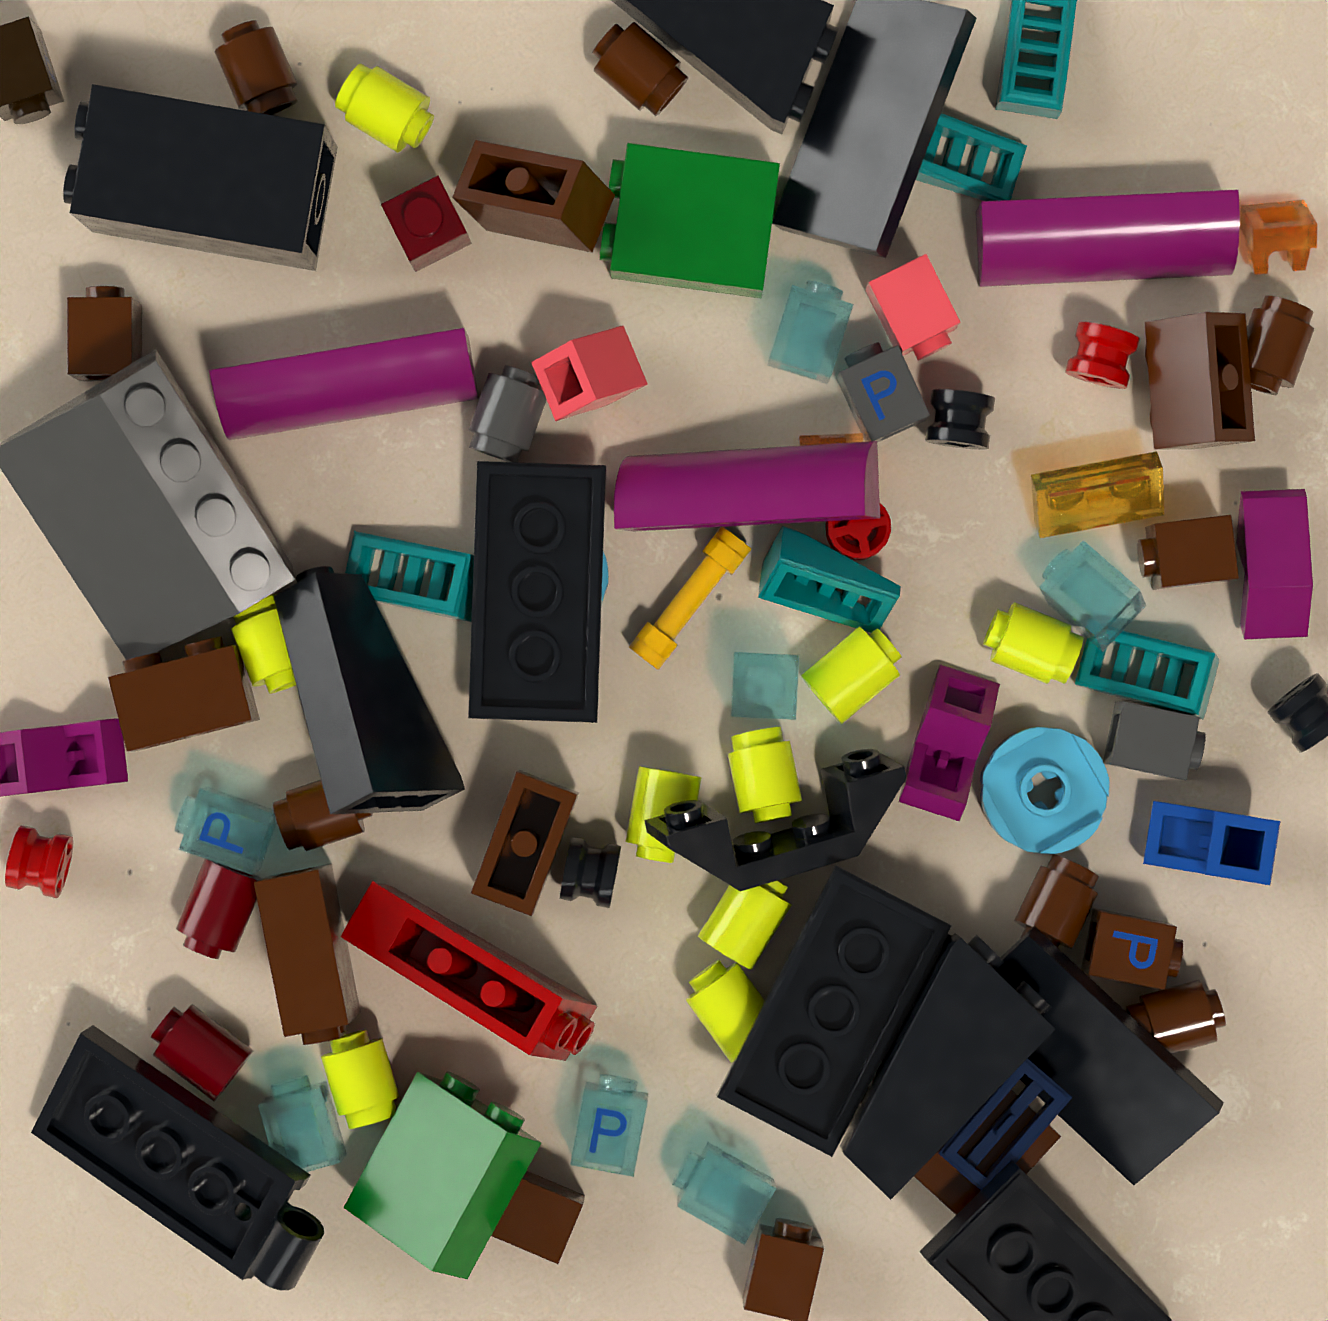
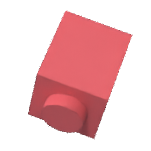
(914, 308)
(589, 373)

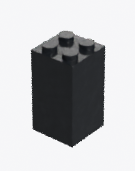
(201, 177)

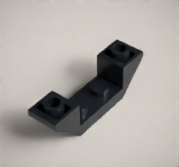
(856, 798)

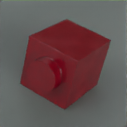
(426, 223)

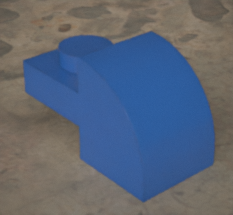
(1212, 842)

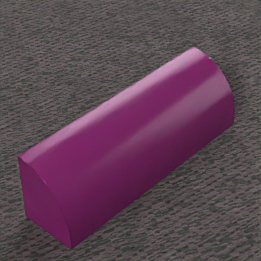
(1107, 238)
(344, 384)
(748, 487)

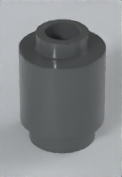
(507, 414)

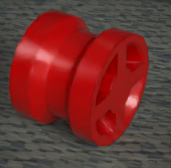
(1102, 355)
(868, 538)
(39, 861)

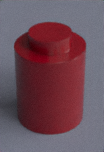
(217, 909)
(199, 1050)

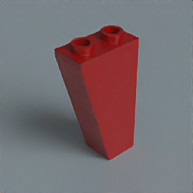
(471, 974)

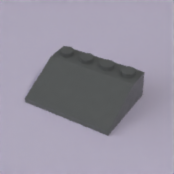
(144, 510)

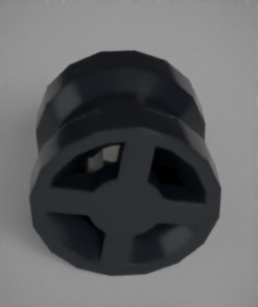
(960, 419)
(1304, 712)
(590, 872)

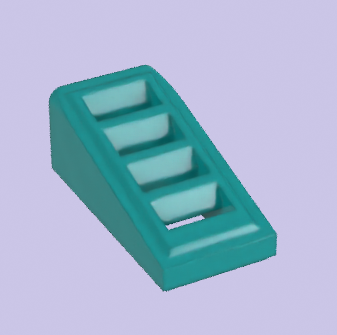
(1032, 100)
(947, 174)
(805, 575)
(461, 589)
(1202, 682)

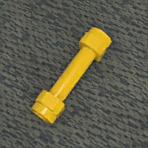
(723, 555)

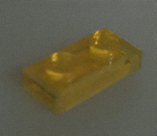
(1098, 494)

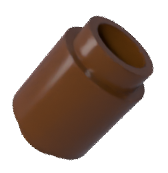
(639, 68)
(256, 69)
(1277, 343)
(307, 822)
(1059, 901)
(1180, 1016)

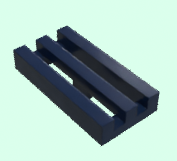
(1023, 1140)

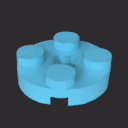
(1079, 801)

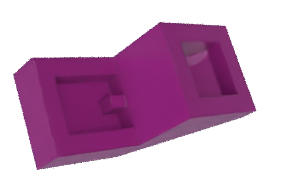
(1275, 563)
(949, 742)
(62, 757)

